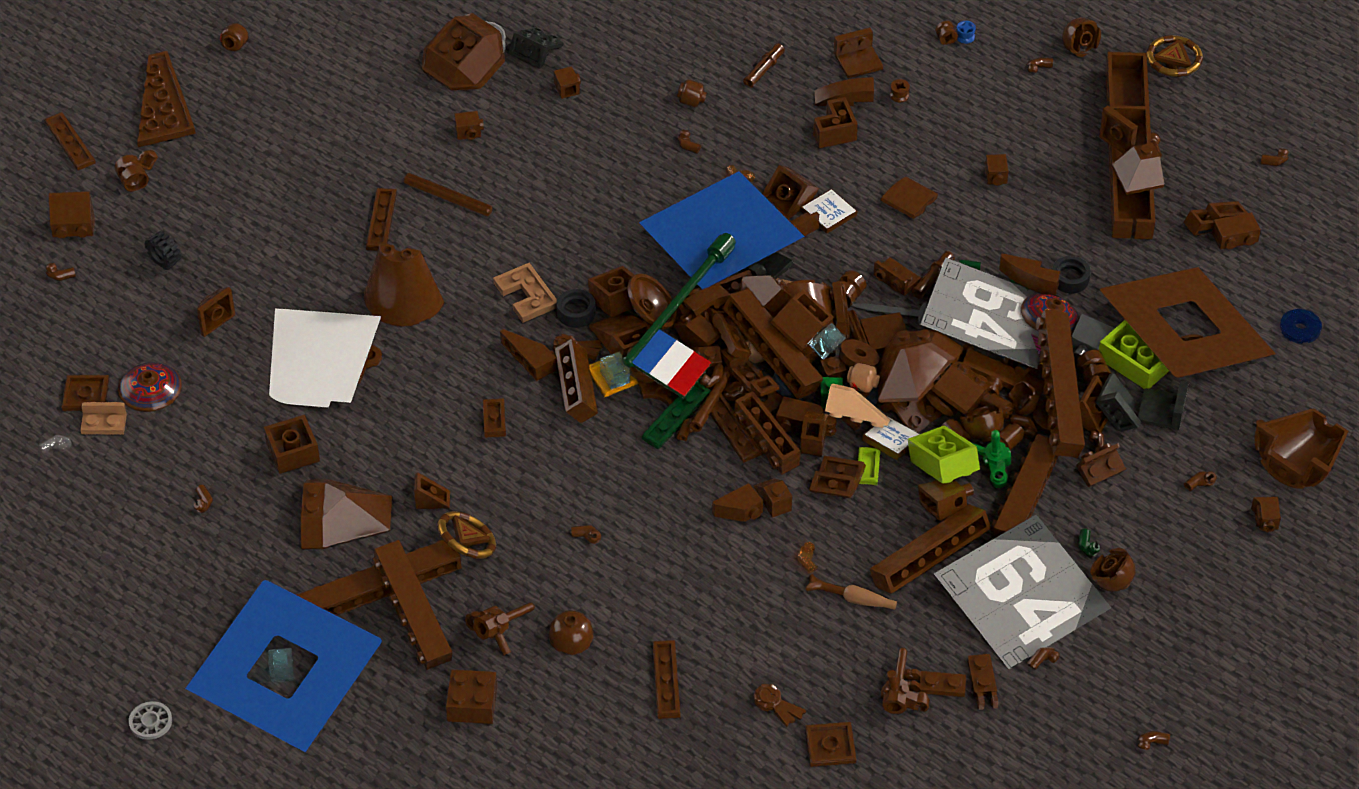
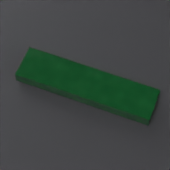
(674, 416)

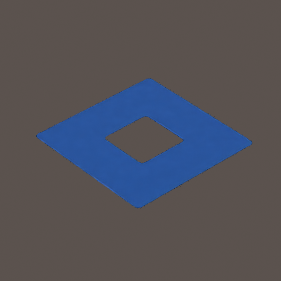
(272, 612)

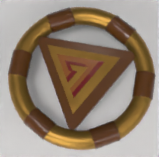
(1174, 56)
(467, 534)

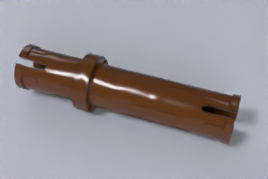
(768, 59)
(931, 276)

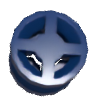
(966, 32)

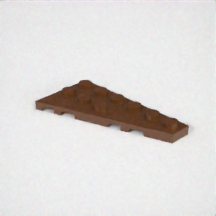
(163, 104)

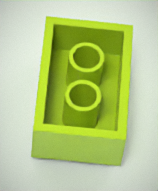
(1131, 356)
(943, 454)

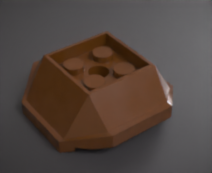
(478, 56)

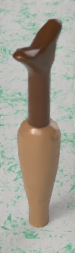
(851, 593)

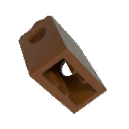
(944, 498)

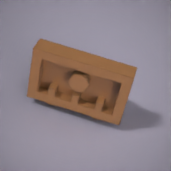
(103, 418)

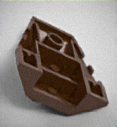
(913, 363)
(341, 513)

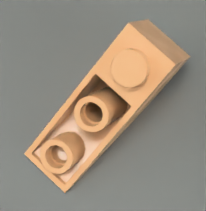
(850, 403)

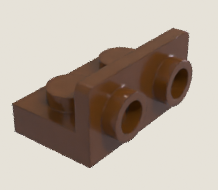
(896, 276)
(1100, 465)

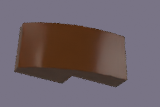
(703, 299)

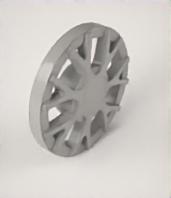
(150, 720)

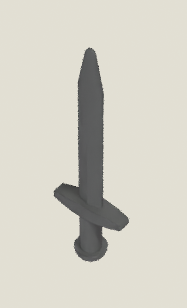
(889, 309)

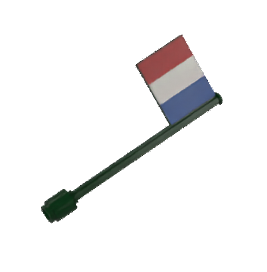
(664, 356)

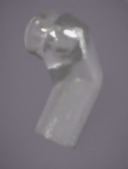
(57, 442)

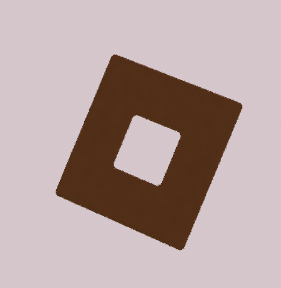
(1139, 303)

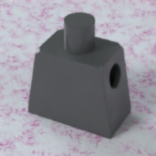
(1088, 335)

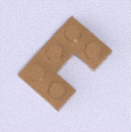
(539, 299)

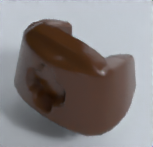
(147, 159)

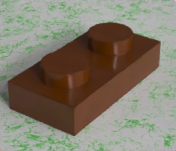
(494, 418)

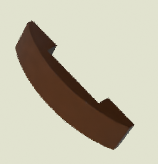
(749, 375)

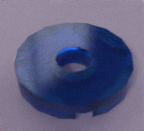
(1300, 316)

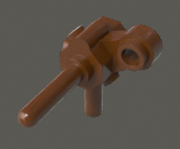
(494, 622)
(896, 690)

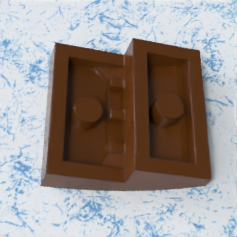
(909, 197)
(837, 477)

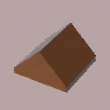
(1091, 414)

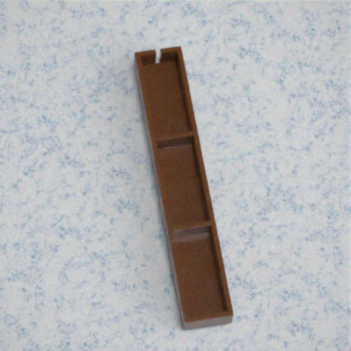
(1129, 96)

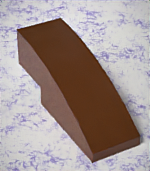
(853, 89)
(1030, 274)

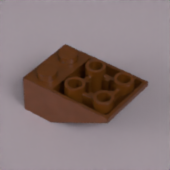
(620, 332)

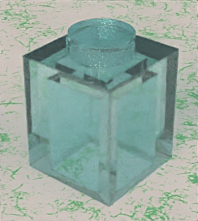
(827, 341)
(614, 370)
(281, 665)

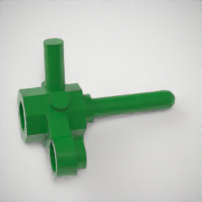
(996, 458)

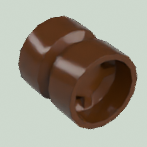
(131, 173)
(854, 285)
(1092, 364)

